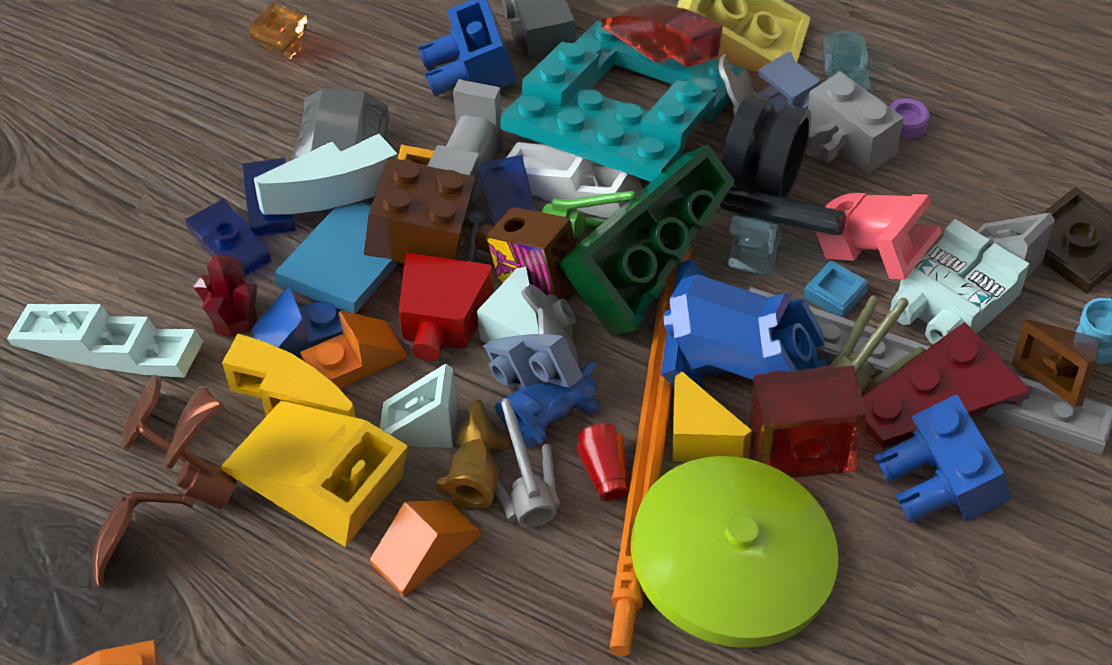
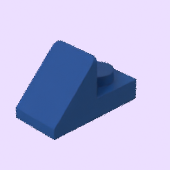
(295, 327)

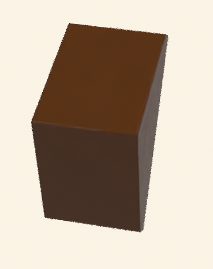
(1057, 359)

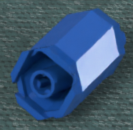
(740, 330)

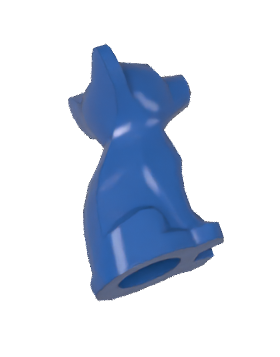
(545, 403)

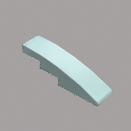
(103, 341)

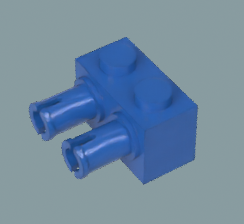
(477, 43)
(963, 464)

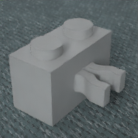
(853, 124)

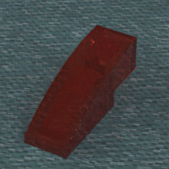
(667, 33)

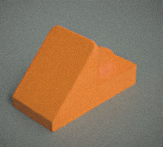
(358, 352)

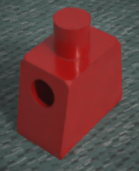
(441, 302)

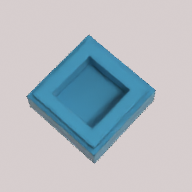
(835, 289)

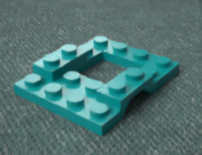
(569, 116)

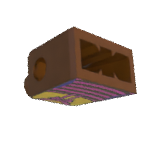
(532, 242)

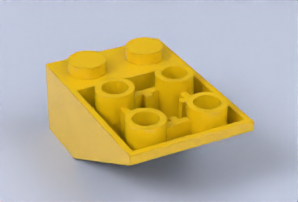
(320, 467)

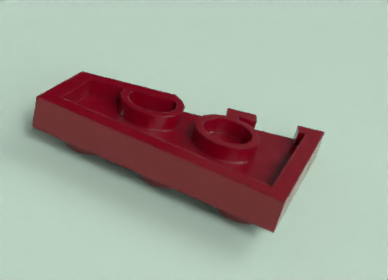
(952, 366)

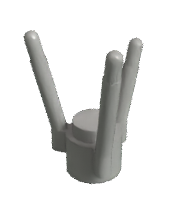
(531, 500)

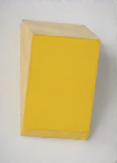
(704, 425)

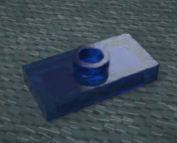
(505, 186)
(258, 222)
(225, 233)

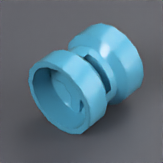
(1097, 322)

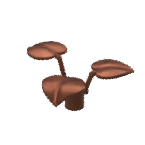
(197, 477)

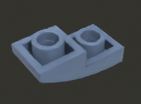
(532, 359)

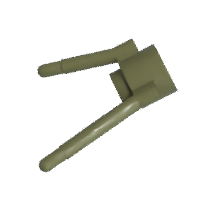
(864, 369)

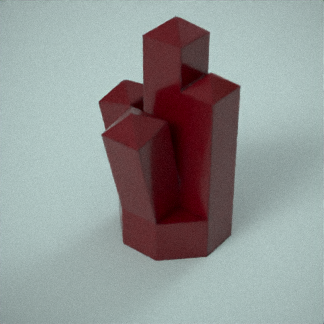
(228, 296)

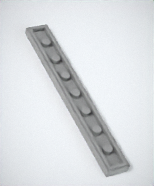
(1040, 413)

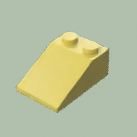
(754, 29)

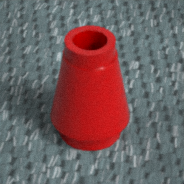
(604, 460)

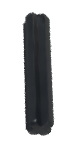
(785, 211)

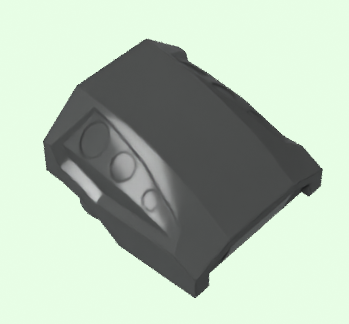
(340, 118)

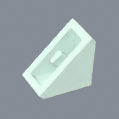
(507, 311)
(424, 411)

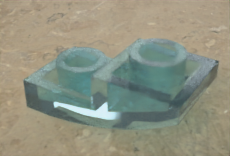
(846, 53)

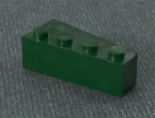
(637, 247)

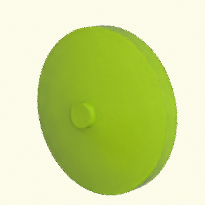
(734, 551)

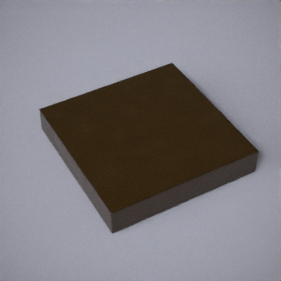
(1080, 240)

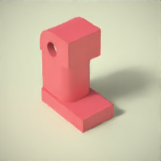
(882, 225)

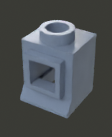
(788, 82)

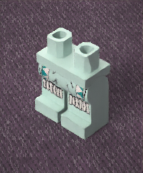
(960, 283)

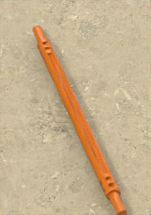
(645, 472)

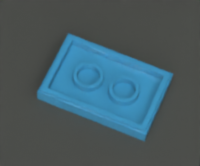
(333, 263)

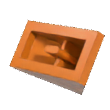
(421, 542)

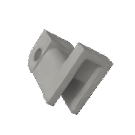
(476, 131)

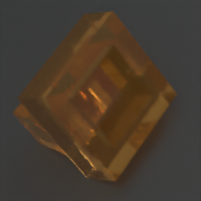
(279, 29)

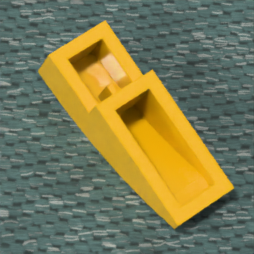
(277, 375)

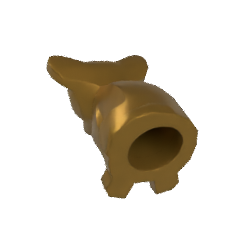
(474, 468)

